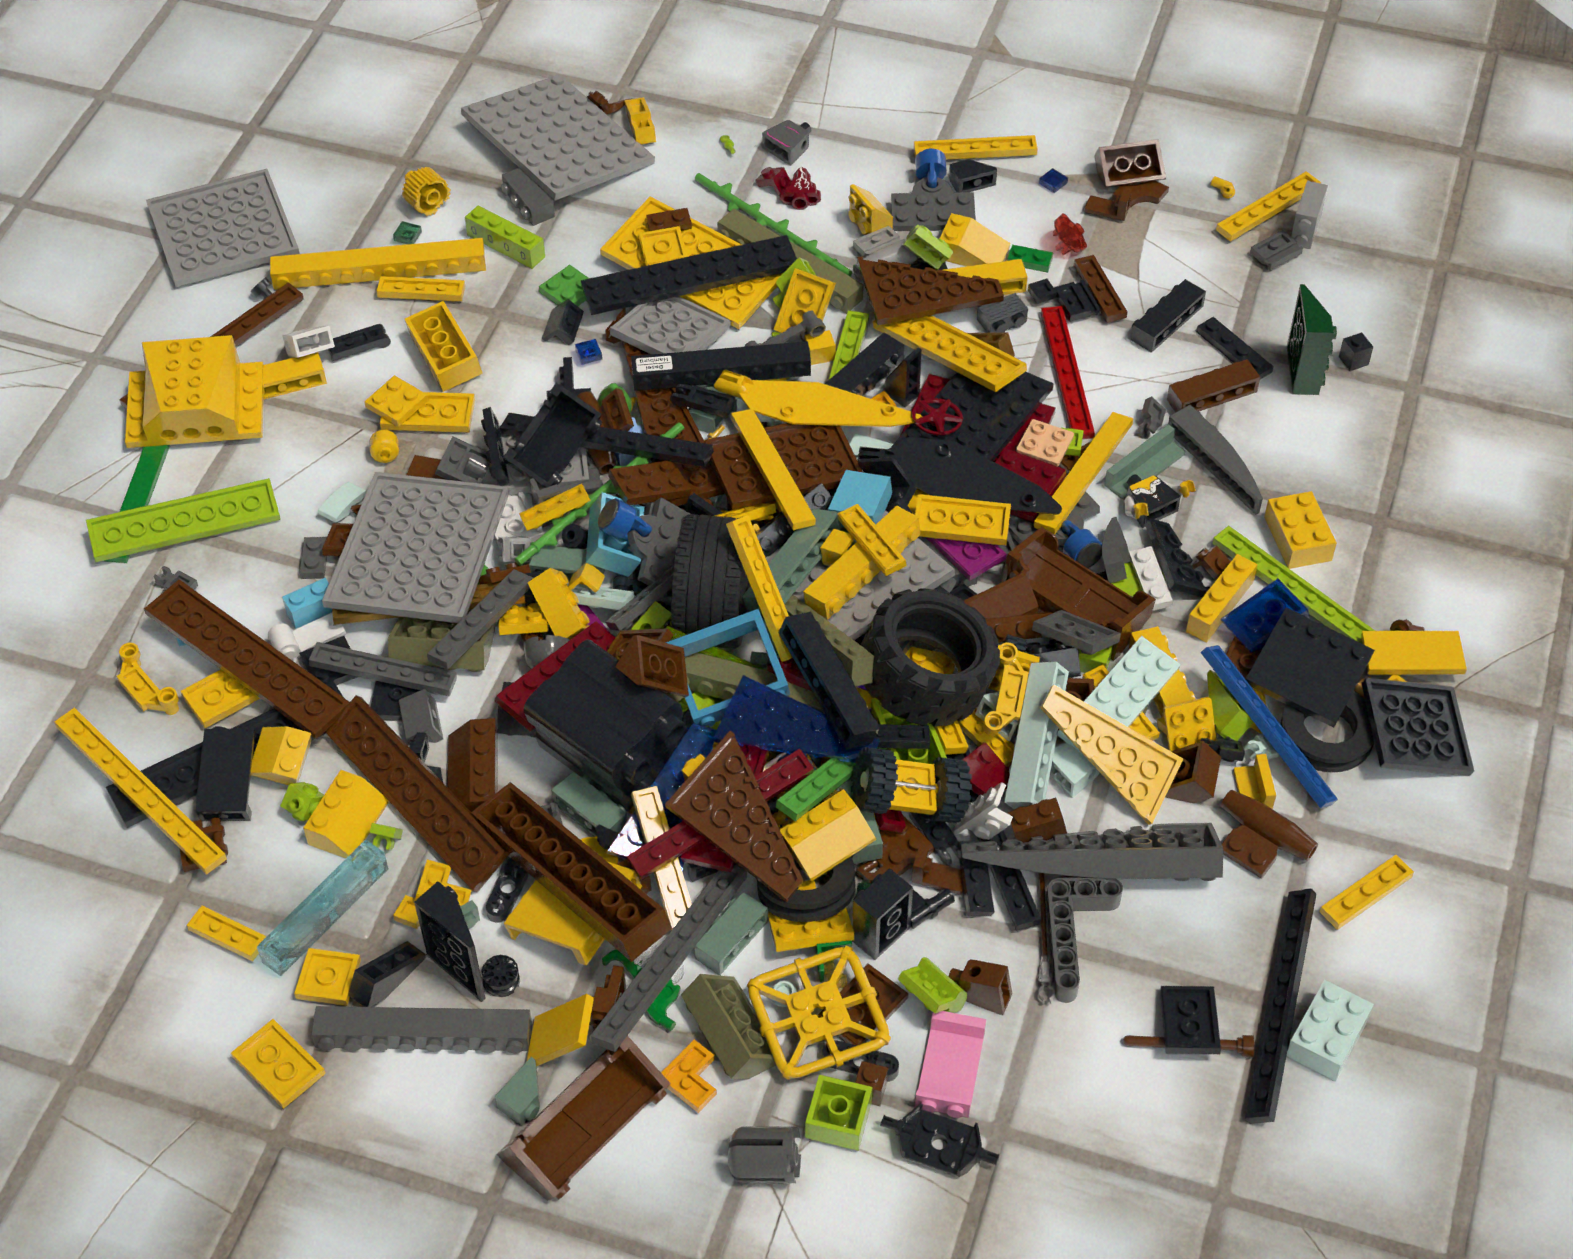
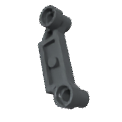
(809, 325)

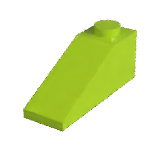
(1228, 714)

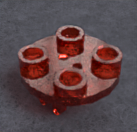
(1069, 234)

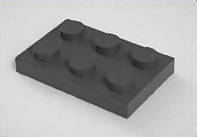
(1076, 632)

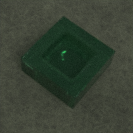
(407, 233)

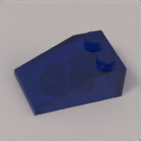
(1258, 616)

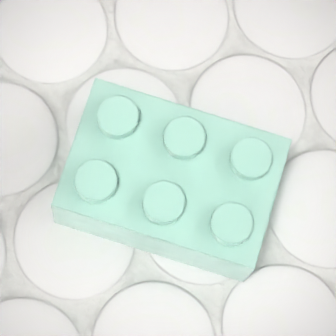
(1329, 1030)

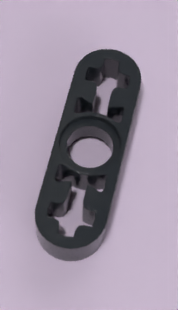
(509, 899)
(880, 1057)

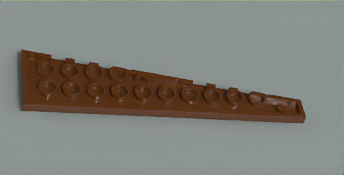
(658, 417)

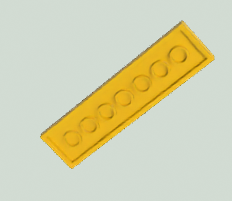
(956, 350)

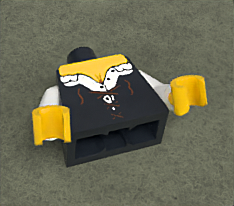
(1154, 498)

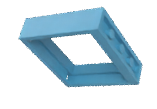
(719, 634)

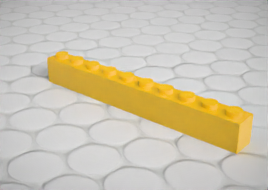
(371, 263)

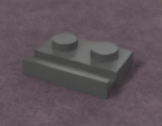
(1276, 250)

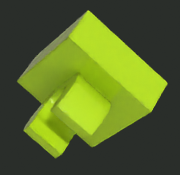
(387, 833)

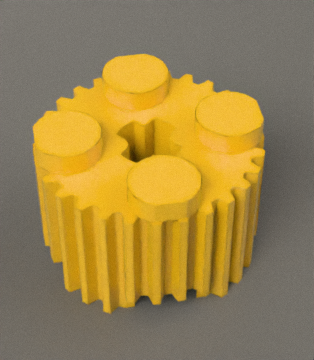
(425, 190)

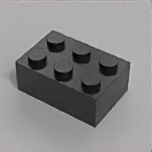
(882, 913)

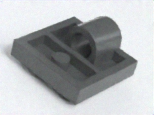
(463, 462)

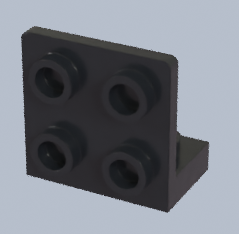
(900, 482)

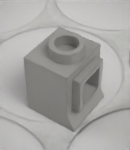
(508, 547)

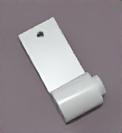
(304, 637)

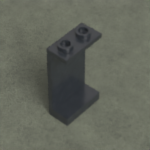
(225, 774)

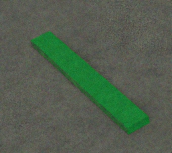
(143, 483)

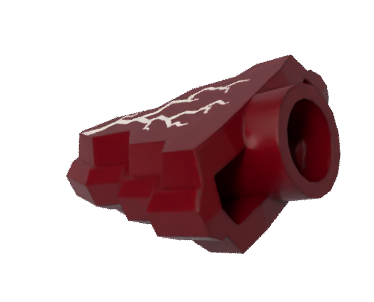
(800, 191)

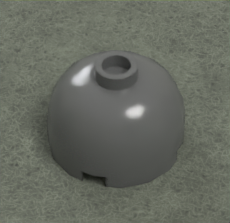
(537, 651)

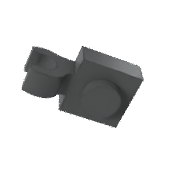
(1153, 415)

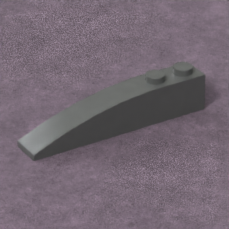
(1216, 455)

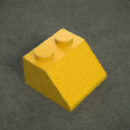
(280, 754)

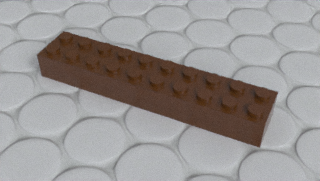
(573, 872)

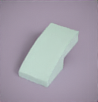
(339, 502)

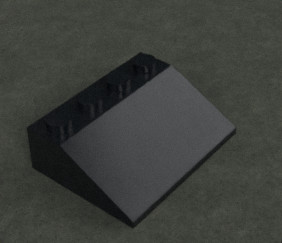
(448, 937)

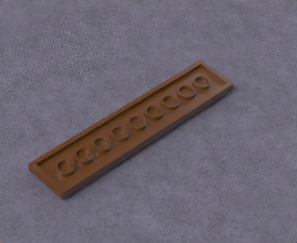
(247, 658)
(417, 794)

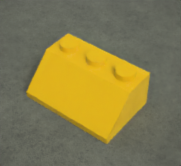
(344, 815)
(827, 835)

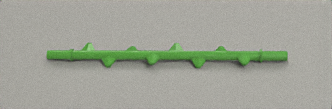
(779, 227)
(549, 537)

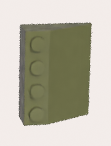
(415, 637)

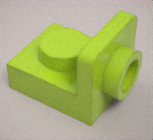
(1075, 446)

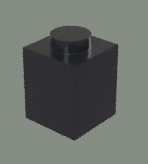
(1355, 351)

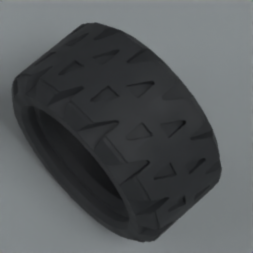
(946, 625)

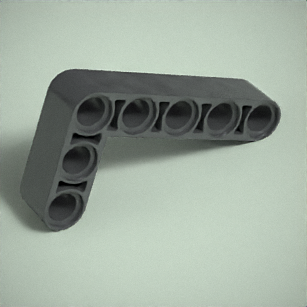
(1065, 927)

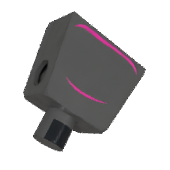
(787, 140)

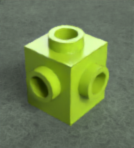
(301, 800)

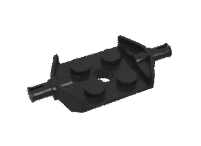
(921, 1128)

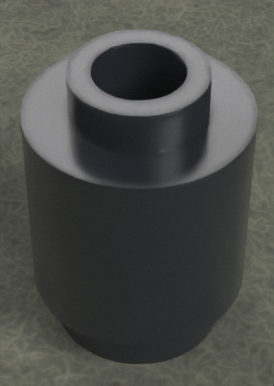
(575, 536)

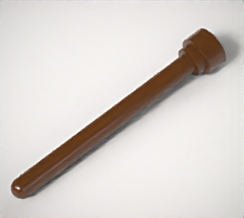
(1242, 1045)

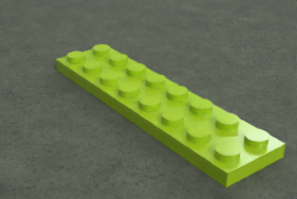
(182, 520)

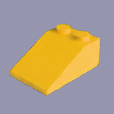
(973, 242)

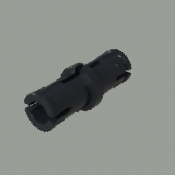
(931, 907)

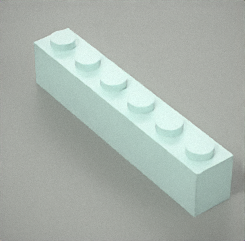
(1035, 738)

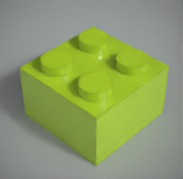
(838, 1112)

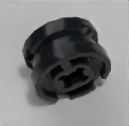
(500, 975)

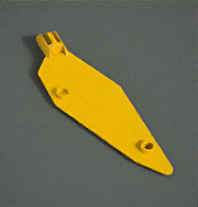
(811, 403)

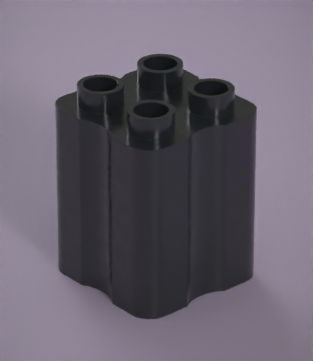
(605, 723)

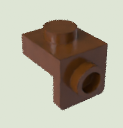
(1212, 560)

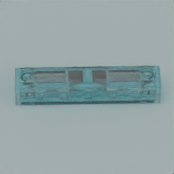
(322, 907)

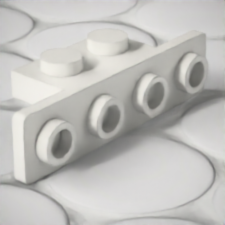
(983, 816)

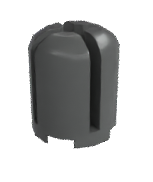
(764, 1154)

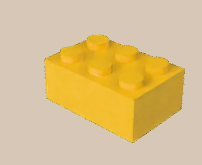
(1300, 530)

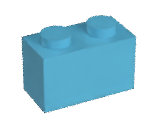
(306, 603)

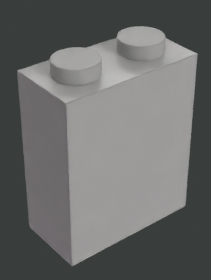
(1309, 214)

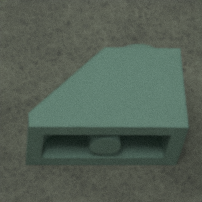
(520, 1094)

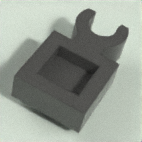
(169, 578)

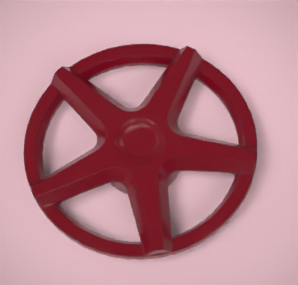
(938, 416)

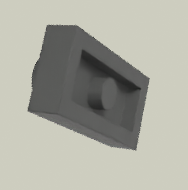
(313, 561)

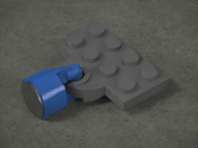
(931, 197)
(649, 536)
(1076, 541)

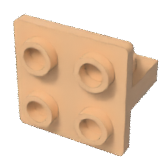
(1045, 442)

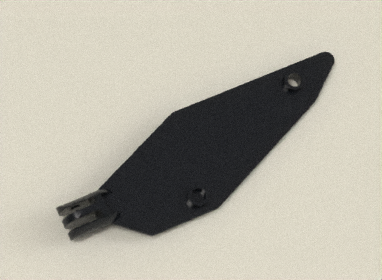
(957, 472)

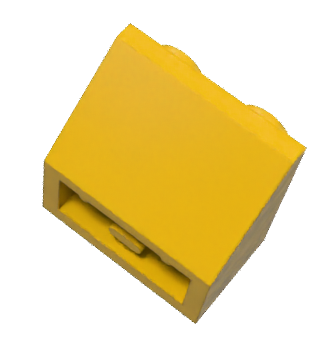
(867, 211)

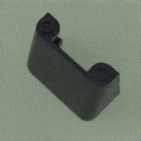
(553, 437)

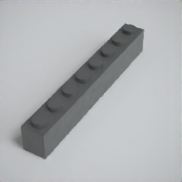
(422, 1029)

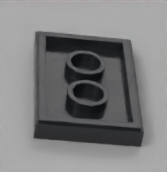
(1190, 1020)

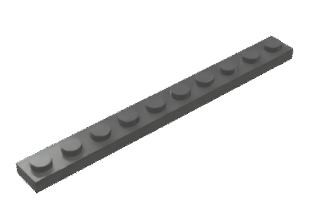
(667, 959)

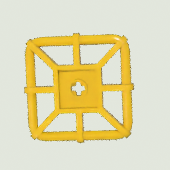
(809, 1026)

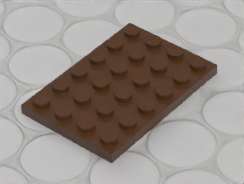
(809, 452)

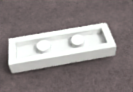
(1150, 576)

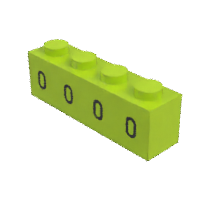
(505, 236)

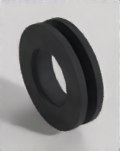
(1333, 756)
(814, 903)

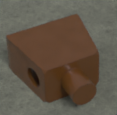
(985, 984)

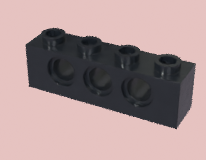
(778, 529)

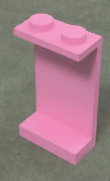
(951, 1064)

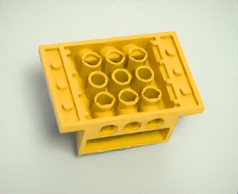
(194, 394)

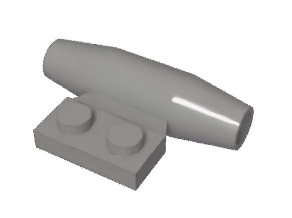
(882, 245)

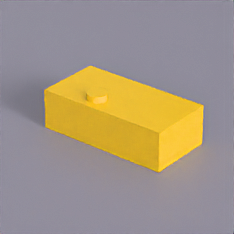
(443, 346)

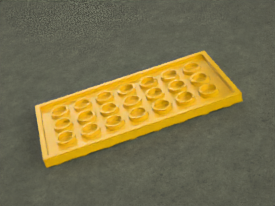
(731, 301)

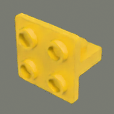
(1188, 723)

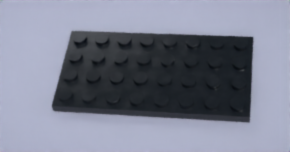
(988, 416)

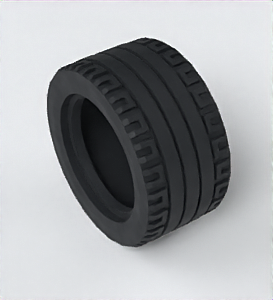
(707, 577)

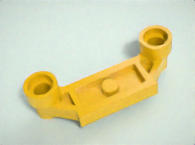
(141, 687)
(1010, 693)

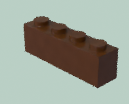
(1214, 387)

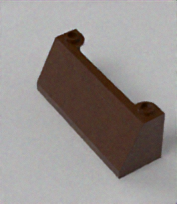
(1071, 587)
(584, 1119)

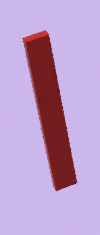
(1067, 371)

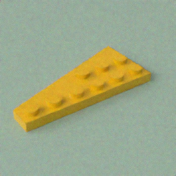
(1125, 758)

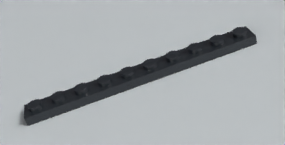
(628, 442)
(1010, 880)
(1280, 1007)

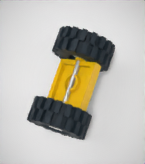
(901, 785)

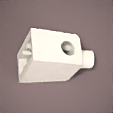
(303, 341)

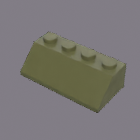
(729, 1025)

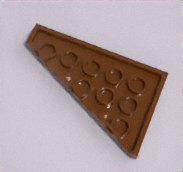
(911, 293)
(730, 812)

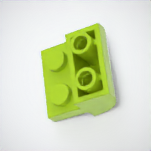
(927, 247)
(933, 987)

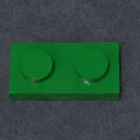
(1031, 258)

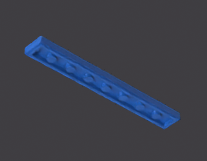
(1269, 726)

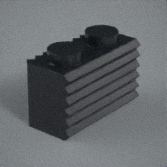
(1003, 315)

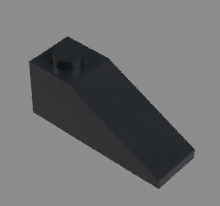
(904, 381)
(384, 974)

